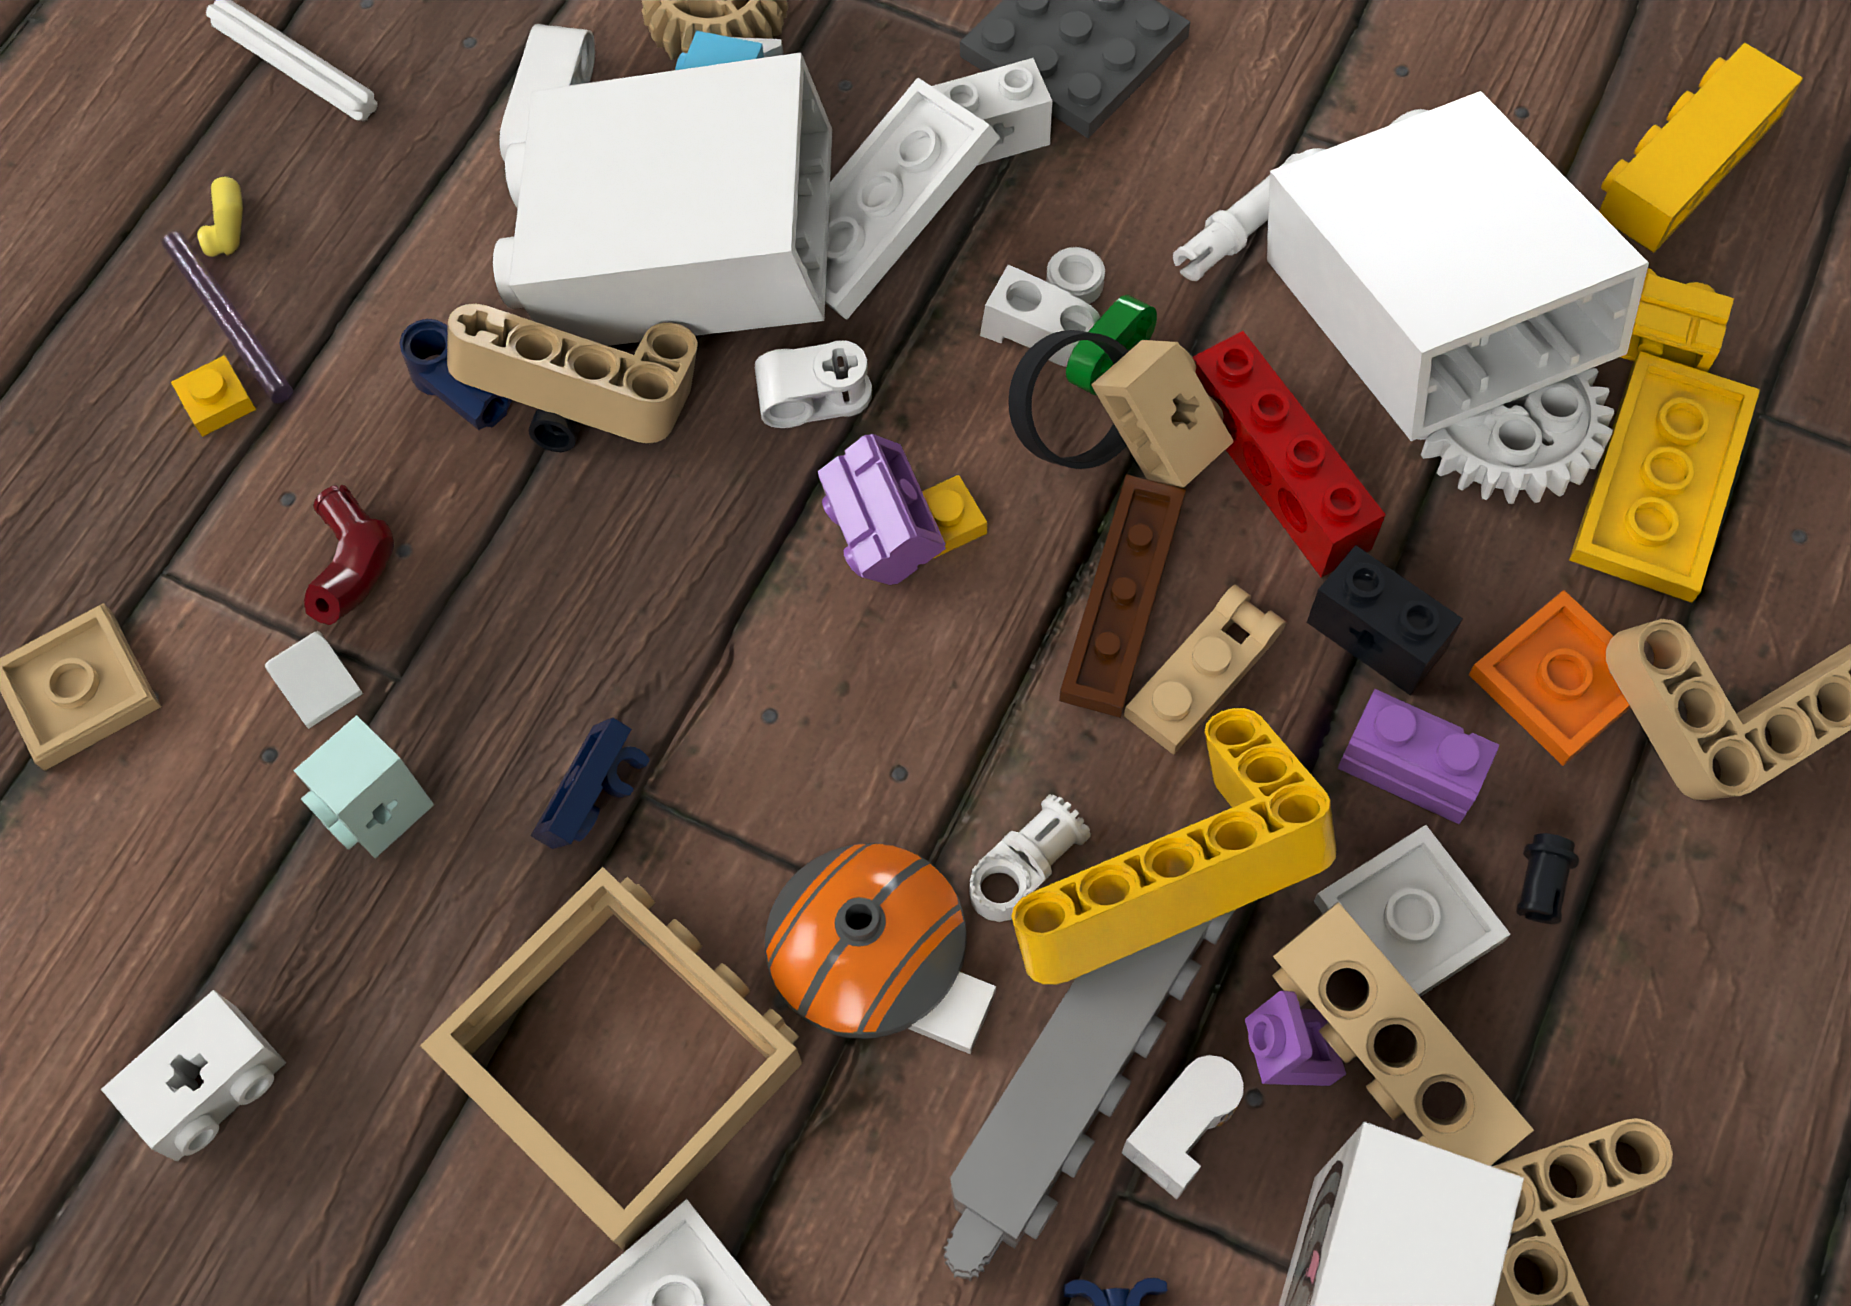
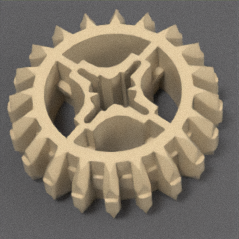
(676, 21)

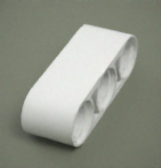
(550, 60)

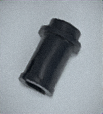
(1546, 877)

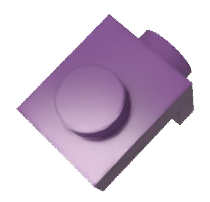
(1289, 1044)

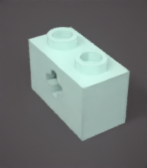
(362, 789)

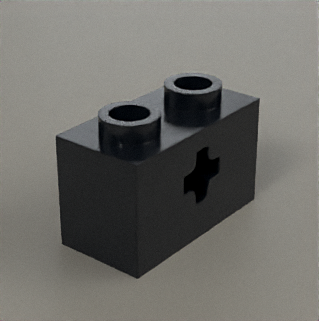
(1383, 620)

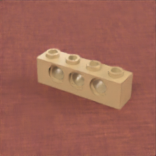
(1486, 1120)

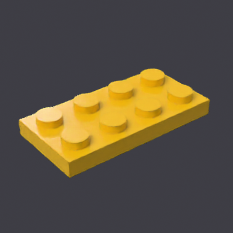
(1665, 476)

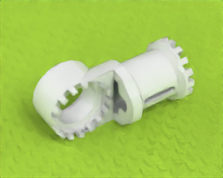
(1028, 855)

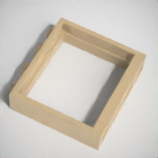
(534, 964)

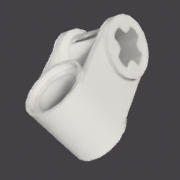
(809, 384)

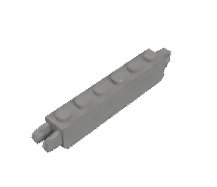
(1058, 1093)

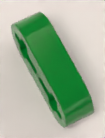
(1127, 323)

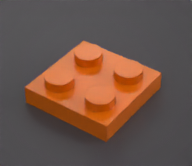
(1555, 678)

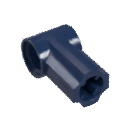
(432, 376)

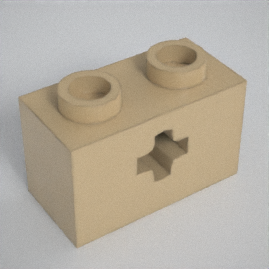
(1163, 412)

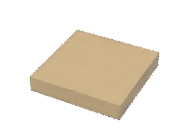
(74, 687)

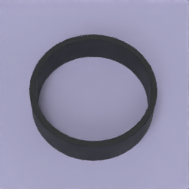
(1021, 399)

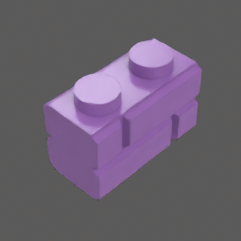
(880, 510)
(1418, 756)

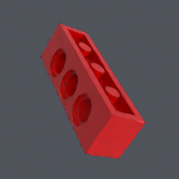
(1288, 456)

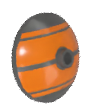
(874, 976)

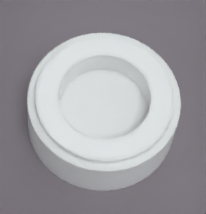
(1077, 272)

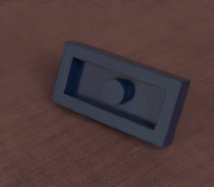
(572, 807)

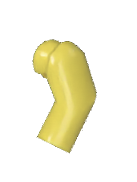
(227, 215)

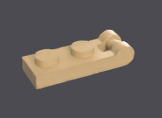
(1203, 670)

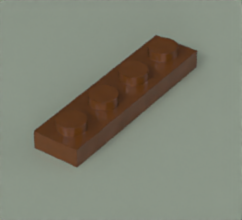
(1122, 596)

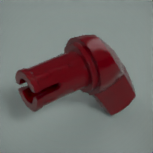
(359, 560)

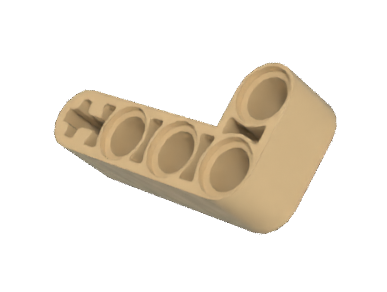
(575, 376)

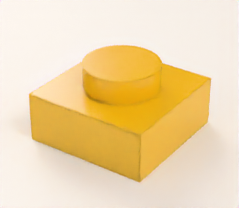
(213, 395)
(955, 513)

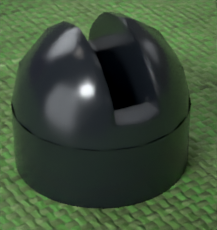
(545, 433)

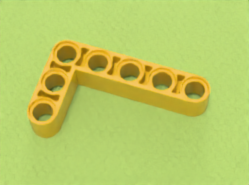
(1262, 844)

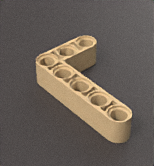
(1712, 723)
(1599, 1182)

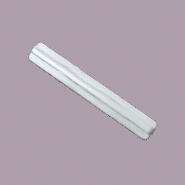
(292, 59)

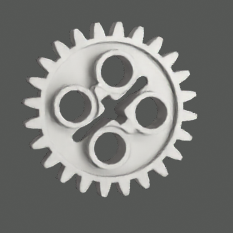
(1553, 435)

